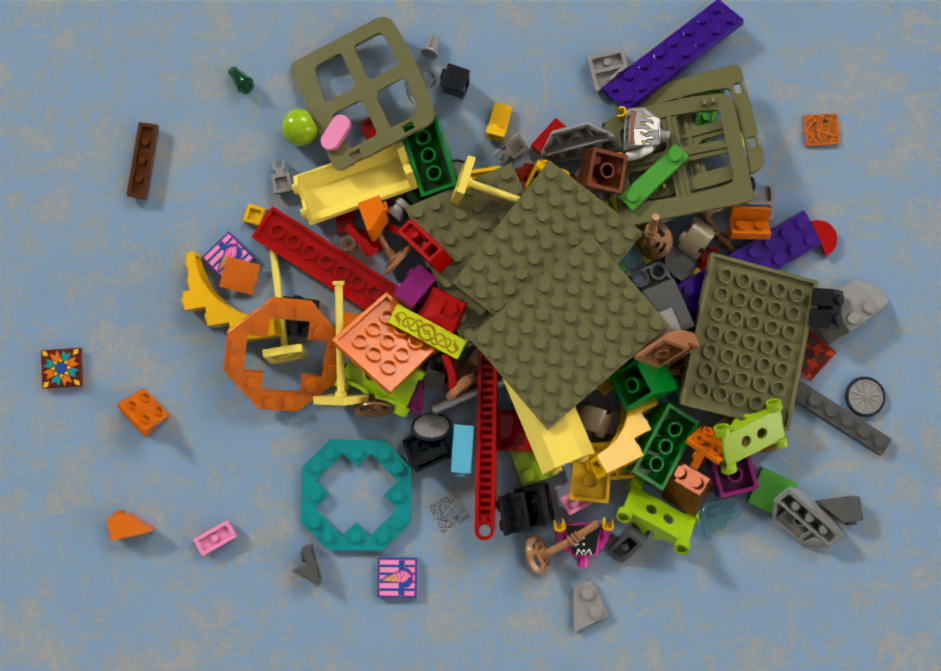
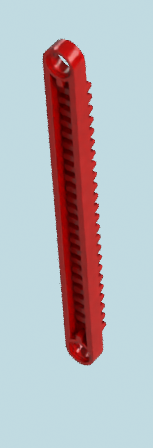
(486, 447)

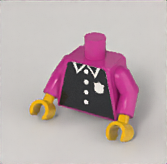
(590, 543)

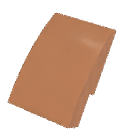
(668, 348)

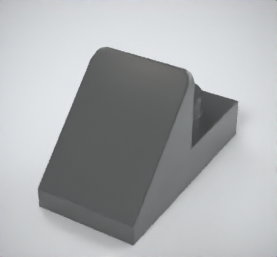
(311, 569)

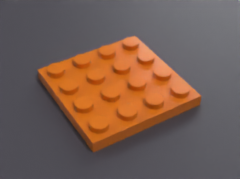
(381, 348)

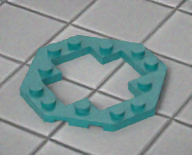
(314, 493)

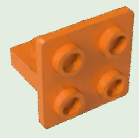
(749, 223)
(143, 411)
(705, 446)

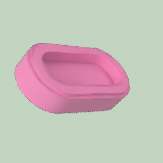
(336, 132)

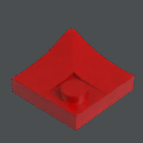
(363, 239)
(443, 309)
(451, 367)
(511, 433)

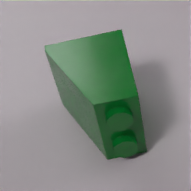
(642, 384)

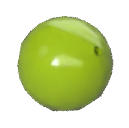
(299, 127)

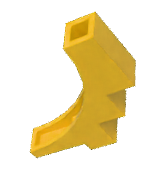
(203, 297)
(623, 447)

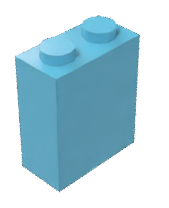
(462, 450)

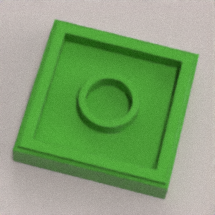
(770, 486)

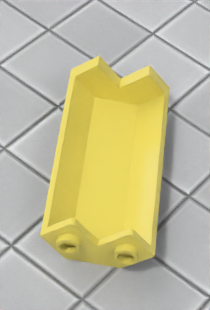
(334, 192)
(560, 444)

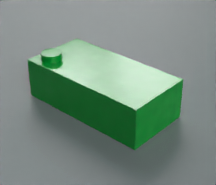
(431, 159)
(662, 445)

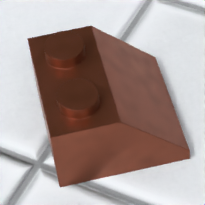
(602, 170)
(687, 489)

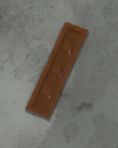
(143, 161)

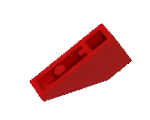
(425, 246)

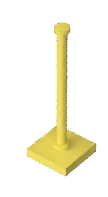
(465, 181)
(285, 352)
(340, 396)

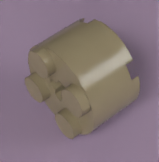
(695, 238)
(595, 418)

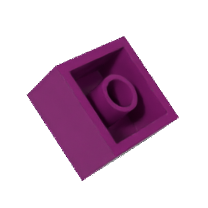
(415, 288)
(739, 482)

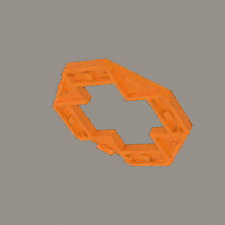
(258, 325)

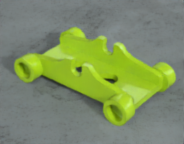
(399, 397)
(731, 436)
(635, 511)

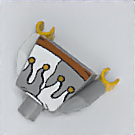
(641, 132)

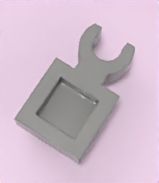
(513, 147)
(281, 180)

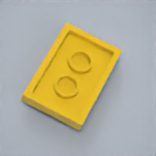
(585, 484)

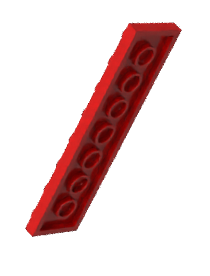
(321, 258)

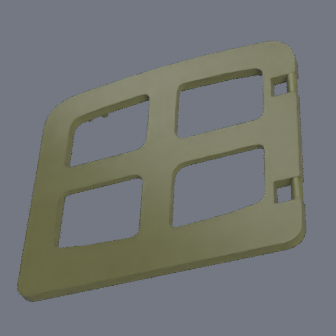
(364, 90)
(690, 134)
(686, 202)

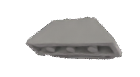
(568, 142)
(860, 303)
(805, 519)

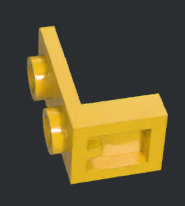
(498, 122)

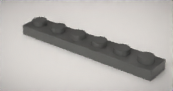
(841, 419)

